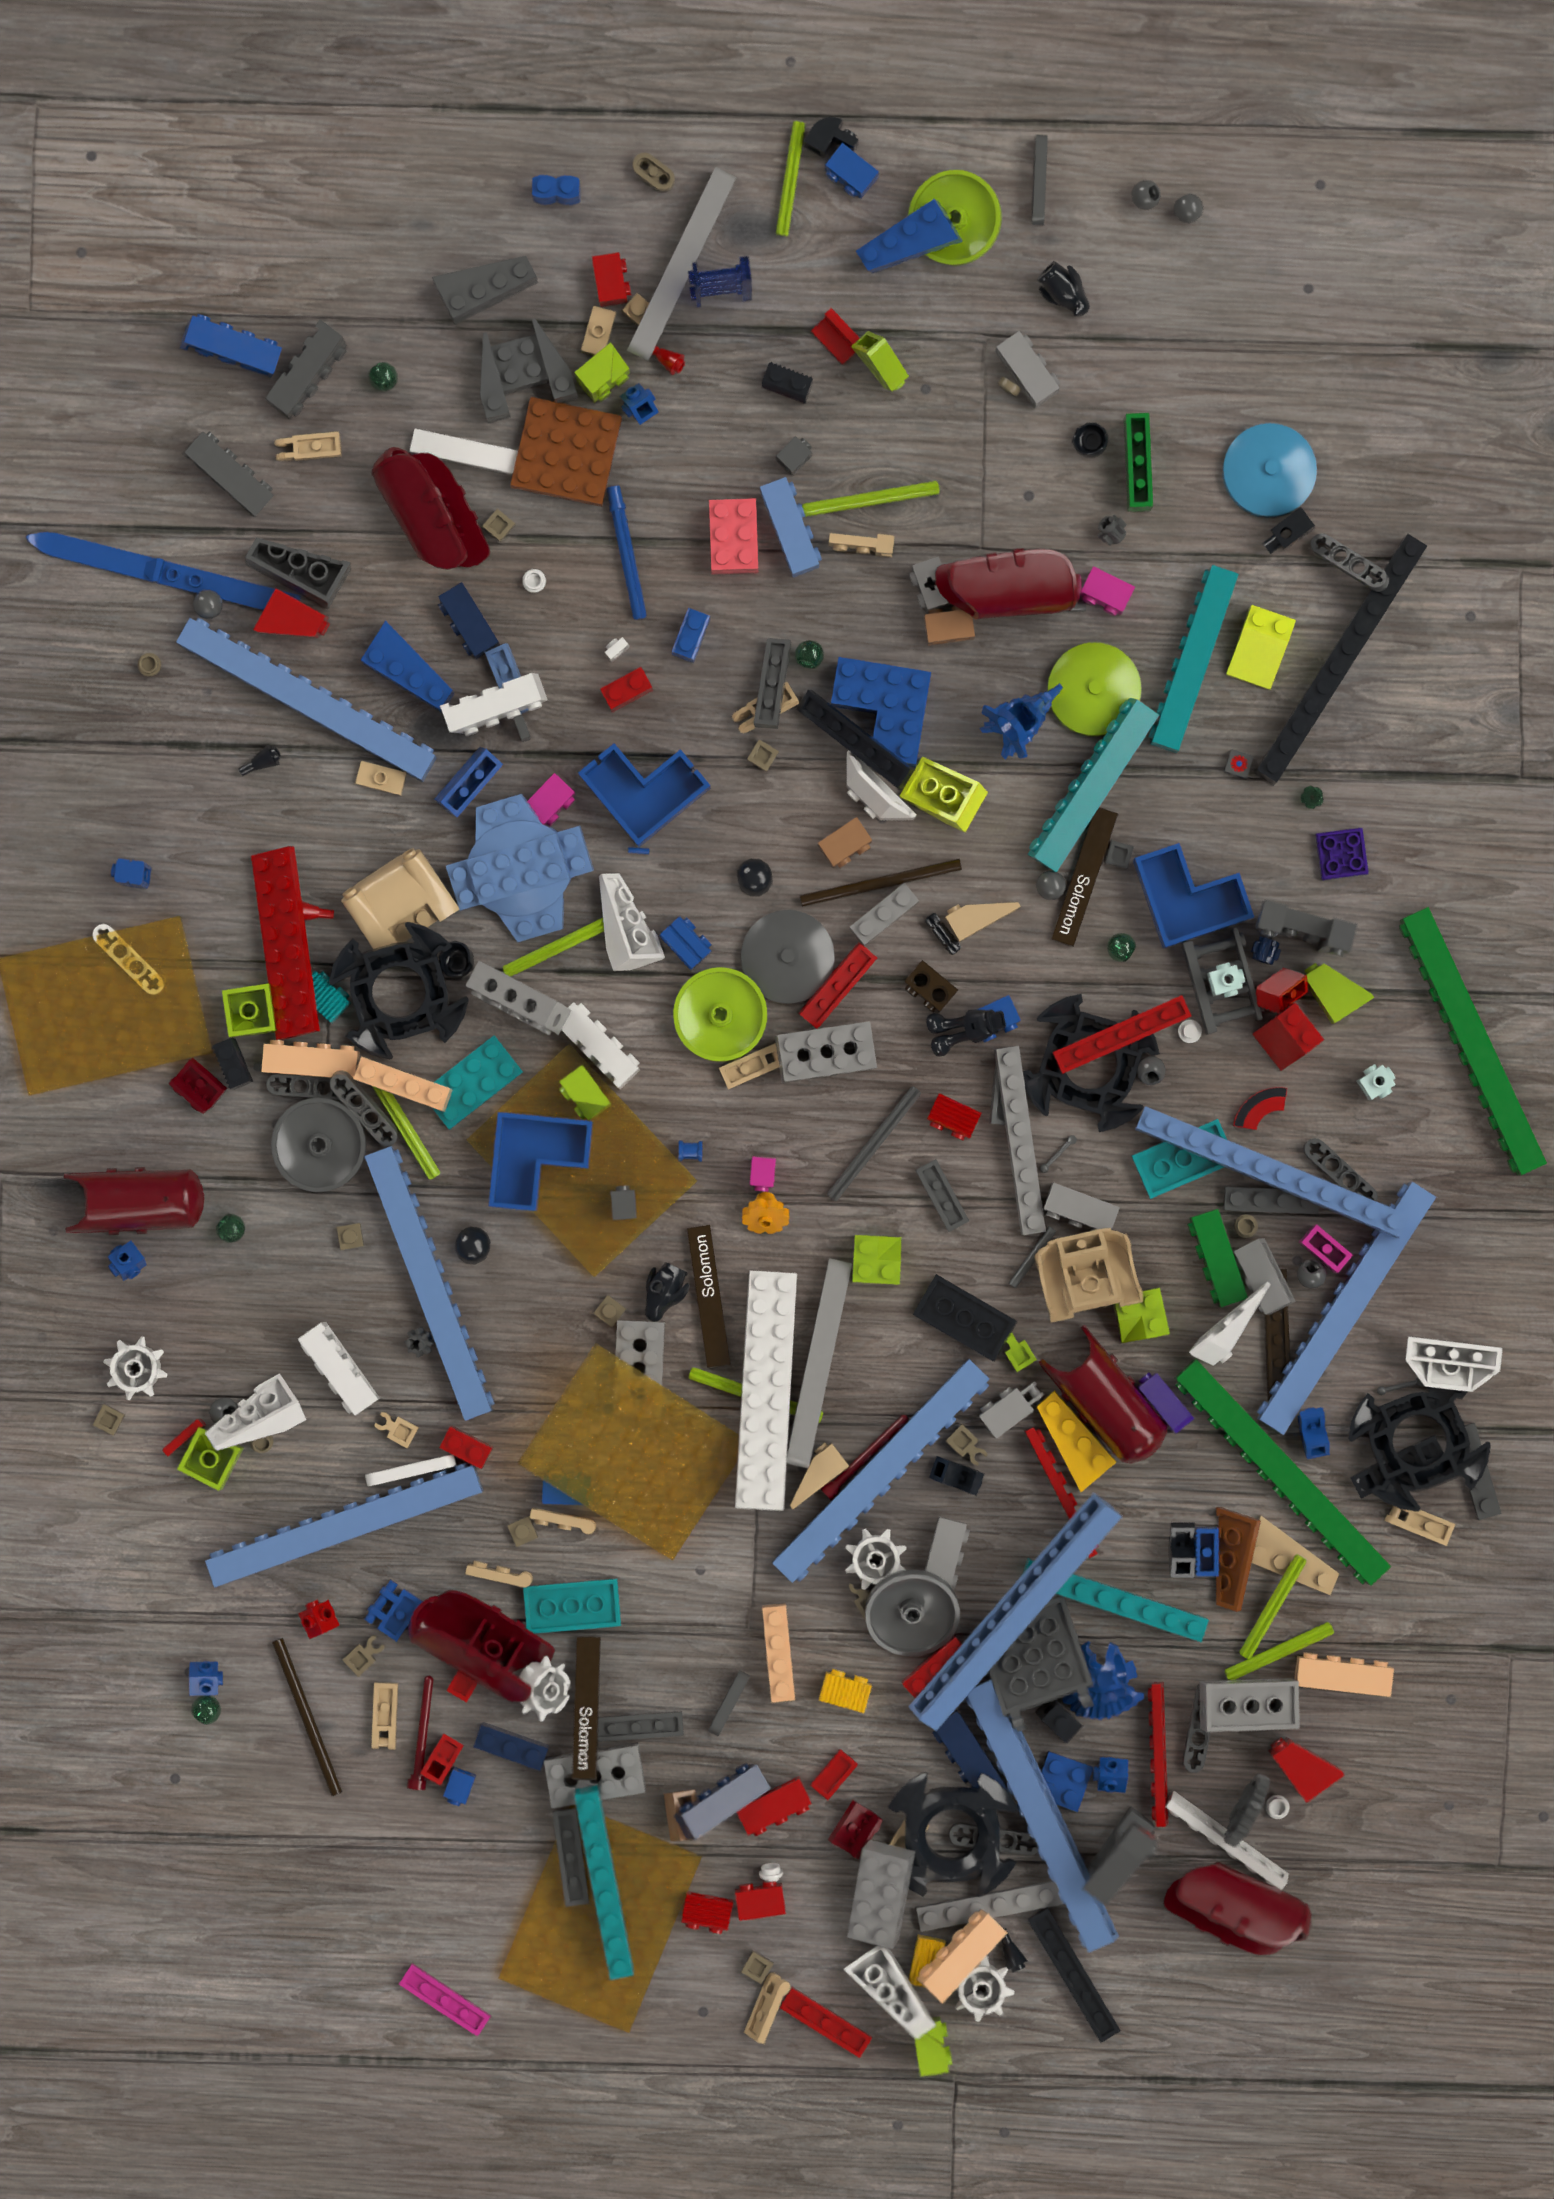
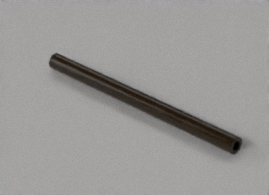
(880, 882)
(307, 1717)

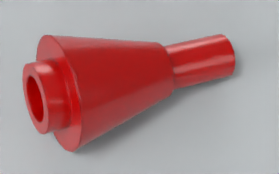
(671, 360)
(313, 912)

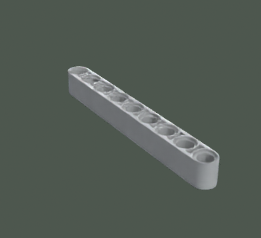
(680, 263)
(818, 1363)

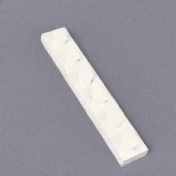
(1215, 1833)

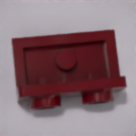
(198, 1086)
(855, 1829)

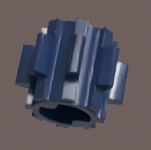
(1266, 950)

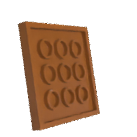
(566, 451)

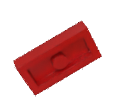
(836, 336)

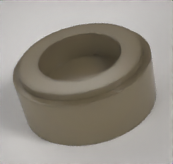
(1009, 386)

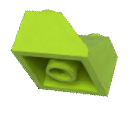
(602, 373)
(249, 1010)
(585, 1093)
(876, 1259)
(1142, 1319)
(208, 1464)
(931, 2051)

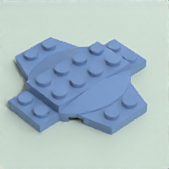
(519, 868)

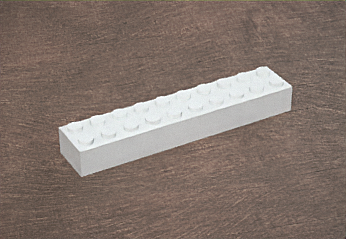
(765, 1390)

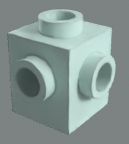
(1217, 982)
(1369, 1086)

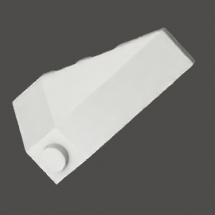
(626, 934)
(1223, 1336)
(265, 1413)

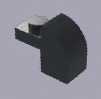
(825, 133)
(956, 1475)
(1181, 1550)

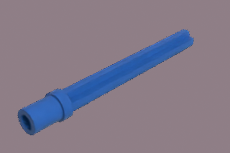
(617, 508)

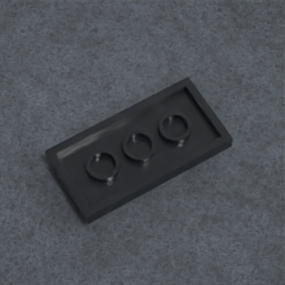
(965, 1318)

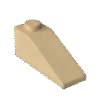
(973, 918)
(821, 1470)

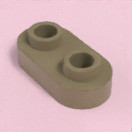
(654, 172)

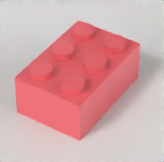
(733, 536)

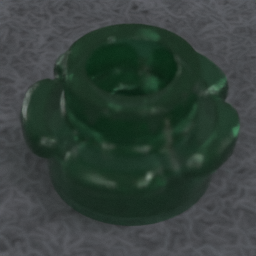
(1318, 797)

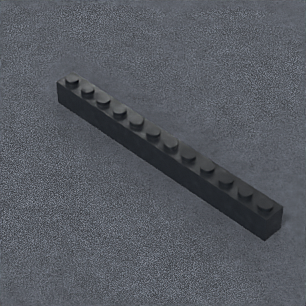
(1339, 661)

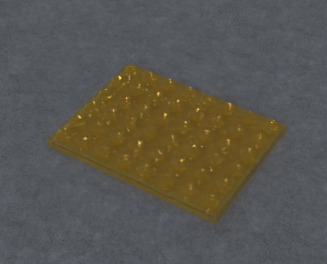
(104, 1005)
(623, 1153)
(633, 1452)
(562, 1947)

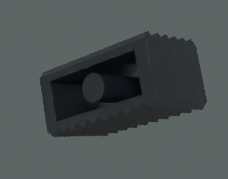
(787, 382)
(232, 1063)

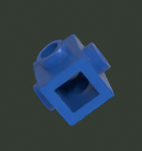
(639, 403)
(126, 1261)
(204, 1678)
(1111, 1774)

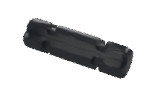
(943, 933)

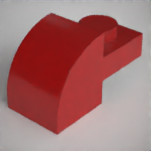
(441, 1759)

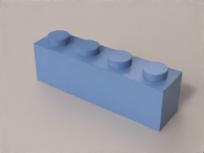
(789, 526)

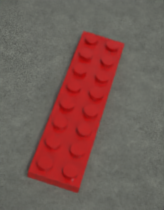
(285, 942)

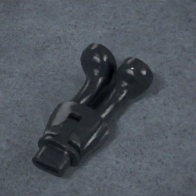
(977, 1024)

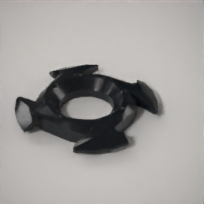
(420, 957)
(1103, 1100)
(1398, 1475)
(979, 1804)

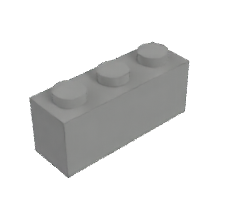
(1028, 368)
(884, 914)
(1079, 1208)
(1259, 1268)
(946, 1549)

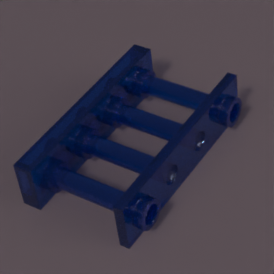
(721, 281)

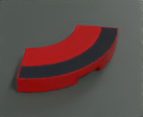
(1260, 1105)

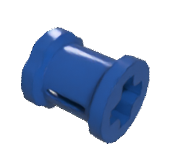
(690, 1150)

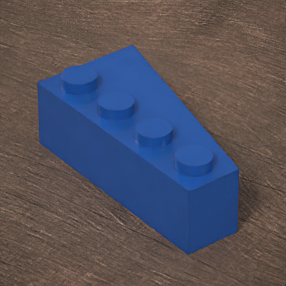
(912, 237)
(231, 345)
(401, 664)

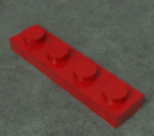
(837, 985)
(825, 2022)

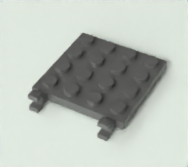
(1042, 1664)

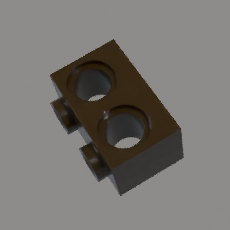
(934, 982)

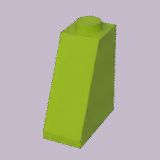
(881, 360)
(1335, 992)

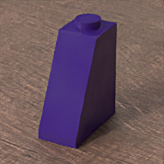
(1164, 1402)

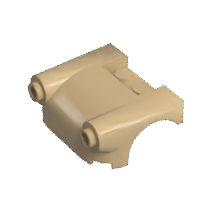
(397, 894)
(1087, 1273)

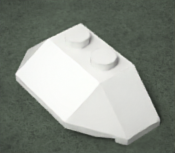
(874, 793)
(1452, 1363)

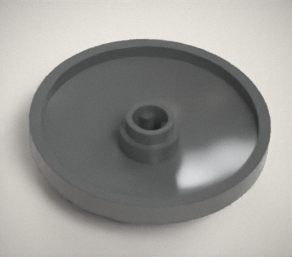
(788, 956)
(318, 1145)
(912, 1613)

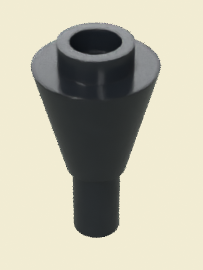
(264, 759)
(1013, 1956)

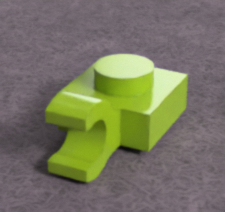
(1019, 1353)

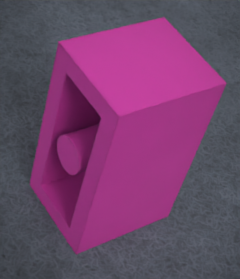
(1106, 591)
(551, 799)
(762, 1173)
(1325, 1248)

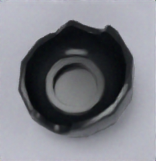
(1090, 440)
(754, 877)
(456, 960)
(472, 1245)

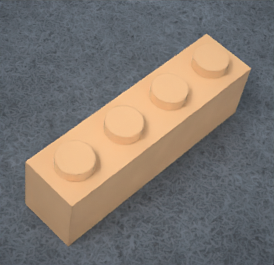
(308, 1060)
(403, 1084)
(778, 1652)
(1344, 1675)
(961, 1955)

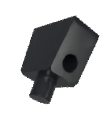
(1297, 523)
(1059, 1720)

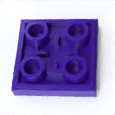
(1341, 854)

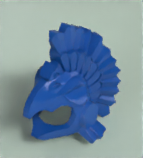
(1019, 720)
(1111, 1690)

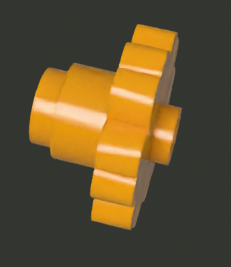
(765, 1214)

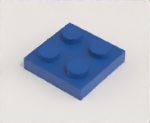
(1066, 1779)

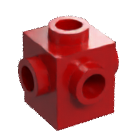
(318, 1618)

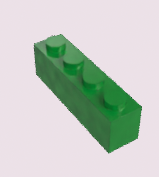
(1138, 462)
(1218, 1258)

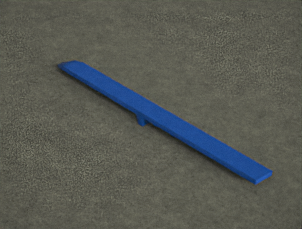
(152, 569)

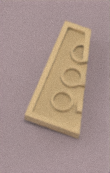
(1276, 1550)

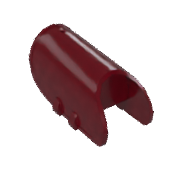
(430, 509)
(1011, 584)
(136, 1200)
(1110, 1404)
(478, 1642)
(1238, 1909)

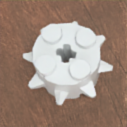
(123, 1375)
(870, 1545)
(548, 1687)
(992, 1998)

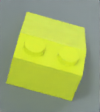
(1260, 647)
(944, 794)

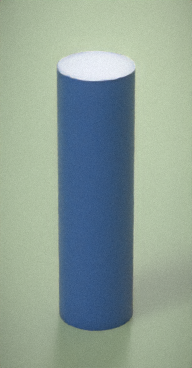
(638, 850)

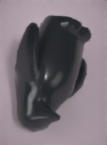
(1064, 288)
(664, 1290)

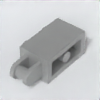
(1008, 1409)

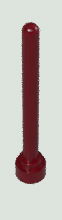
(833, 1487)
(416, 1780)

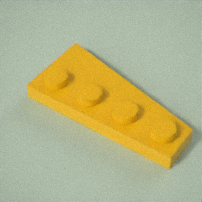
(1077, 1444)

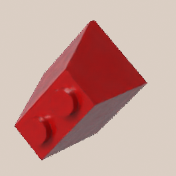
(291, 618)
(1288, 1036)
(1303, 1768)

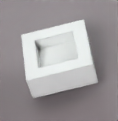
(616, 648)

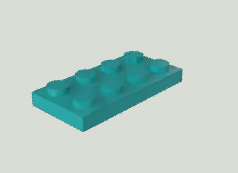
(477, 1080)
(1170, 1167)
(572, 1606)

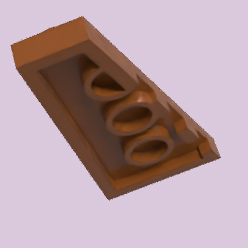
(1236, 1550)

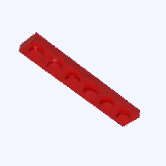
(1122, 1034)
(1056, 1479)
(1159, 1763)

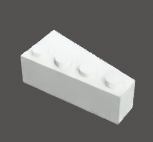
(494, 705)
(598, 1047)
(339, 1368)
(887, 1983)

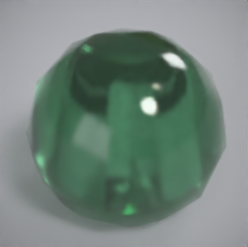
(383, 376)
(809, 654)
(1121, 947)
(230, 1228)
(206, 1709)

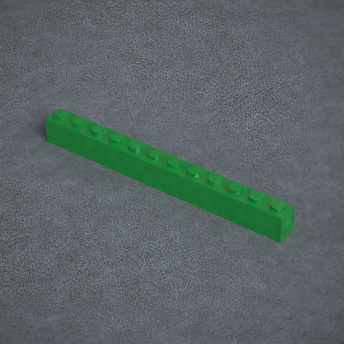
(1472, 1041)
(1282, 1472)

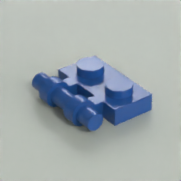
(399, 1615)

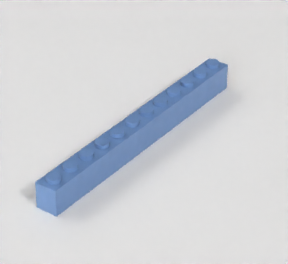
(306, 699)
(1272, 1172)
(429, 1283)
(1342, 1313)
(880, 1471)
(345, 1525)
(1015, 1611)
(1043, 1818)

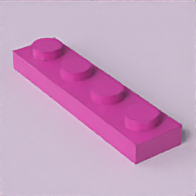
(445, 1999)

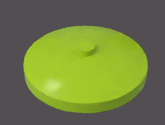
(971, 209)
(1094, 686)
(720, 1014)

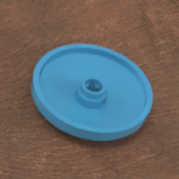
(1269, 470)

